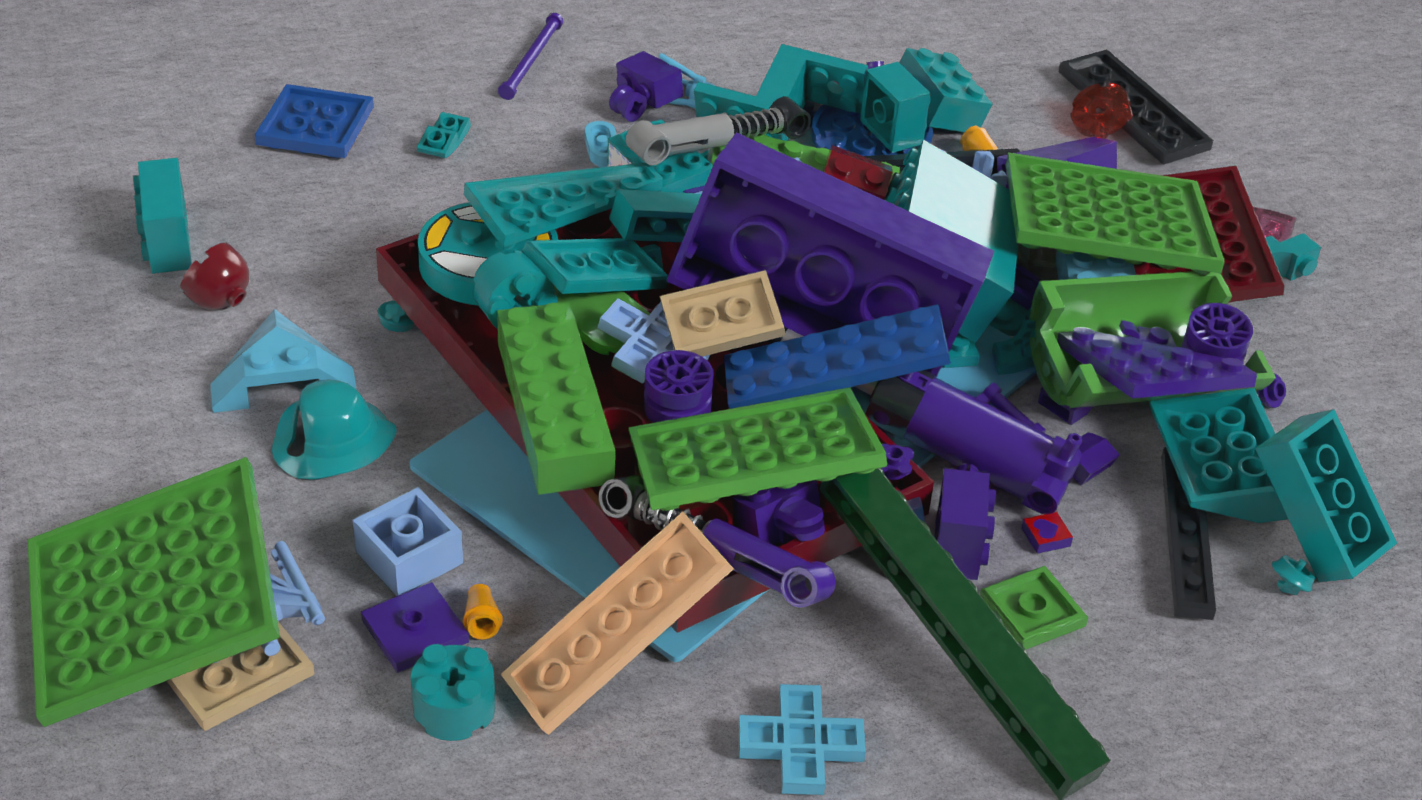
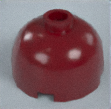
(218, 279)

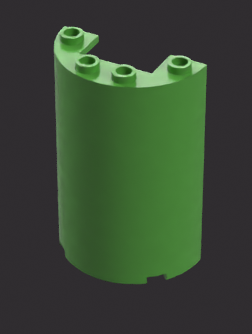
(1100, 305)

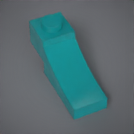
(1295, 255)

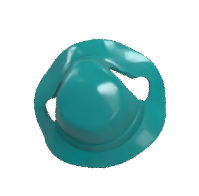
(338, 431)

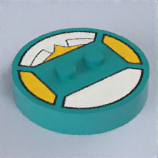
(454, 248)

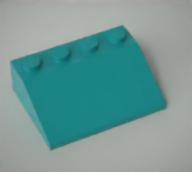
(1215, 452)

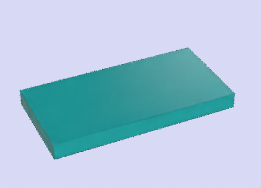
(595, 265)

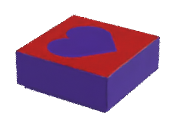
(1047, 532)

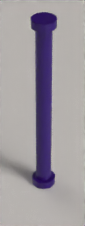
(507, 89)

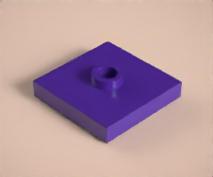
(411, 624)

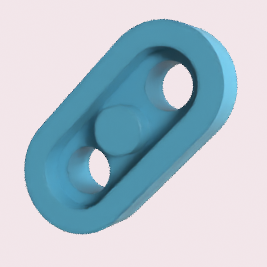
(597, 141)

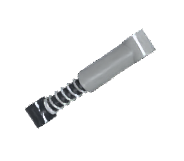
(658, 141)

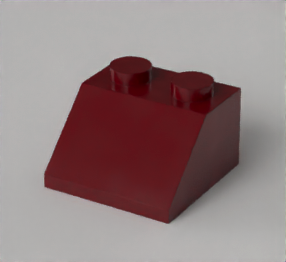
(859, 171)

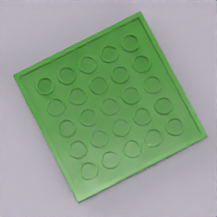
(1111, 214)
(148, 591)

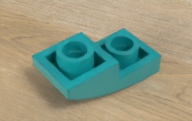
(445, 135)

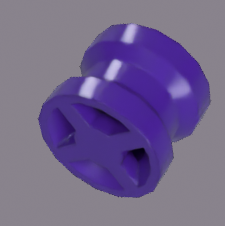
(627, 102)

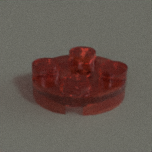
(1105, 123)

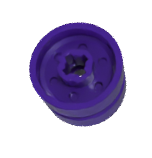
(1218, 331)
(677, 386)

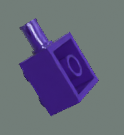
(963, 518)

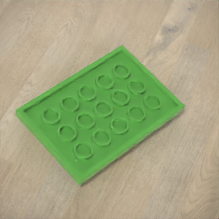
(755, 448)

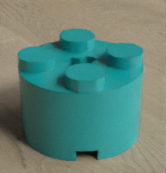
(510, 282)
(453, 691)

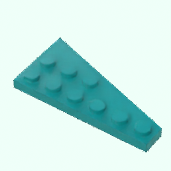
(543, 202)

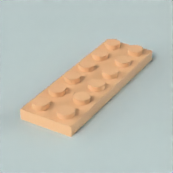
(616, 622)

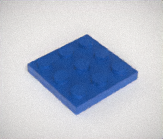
(314, 121)

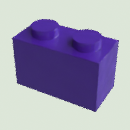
(651, 78)

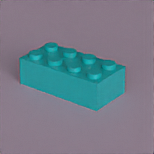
(1326, 496)

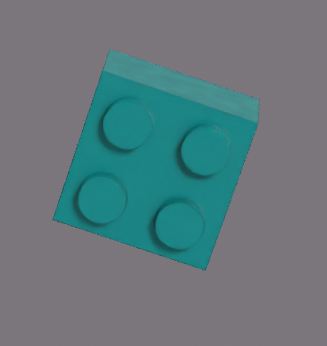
(895, 106)

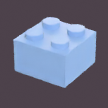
(408, 541)

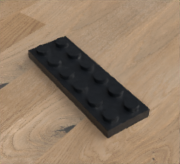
(1154, 122)

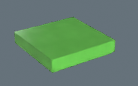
(1034, 607)

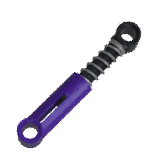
(742, 550)

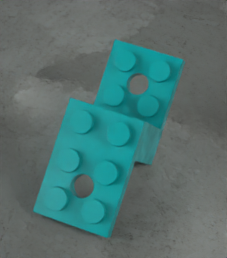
(793, 74)

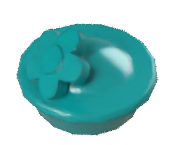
(394, 318)
(1293, 574)

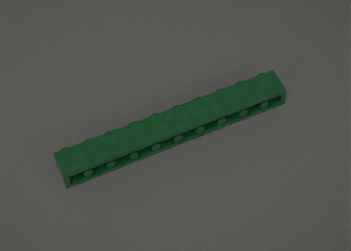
(968, 631)

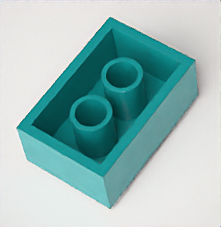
(954, 95)
(162, 215)

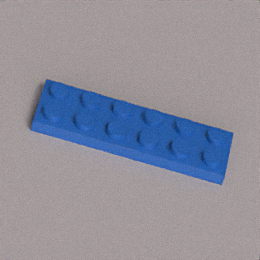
(837, 358)

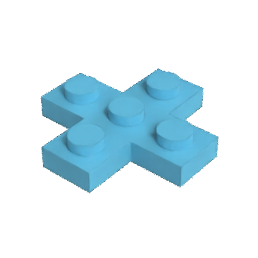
(801, 739)

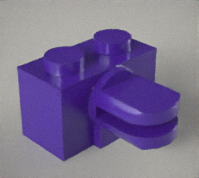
(781, 513)

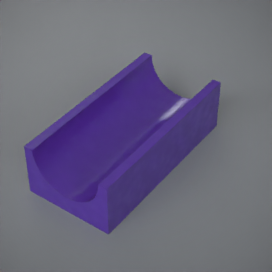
(824, 245)

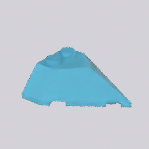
(275, 355)

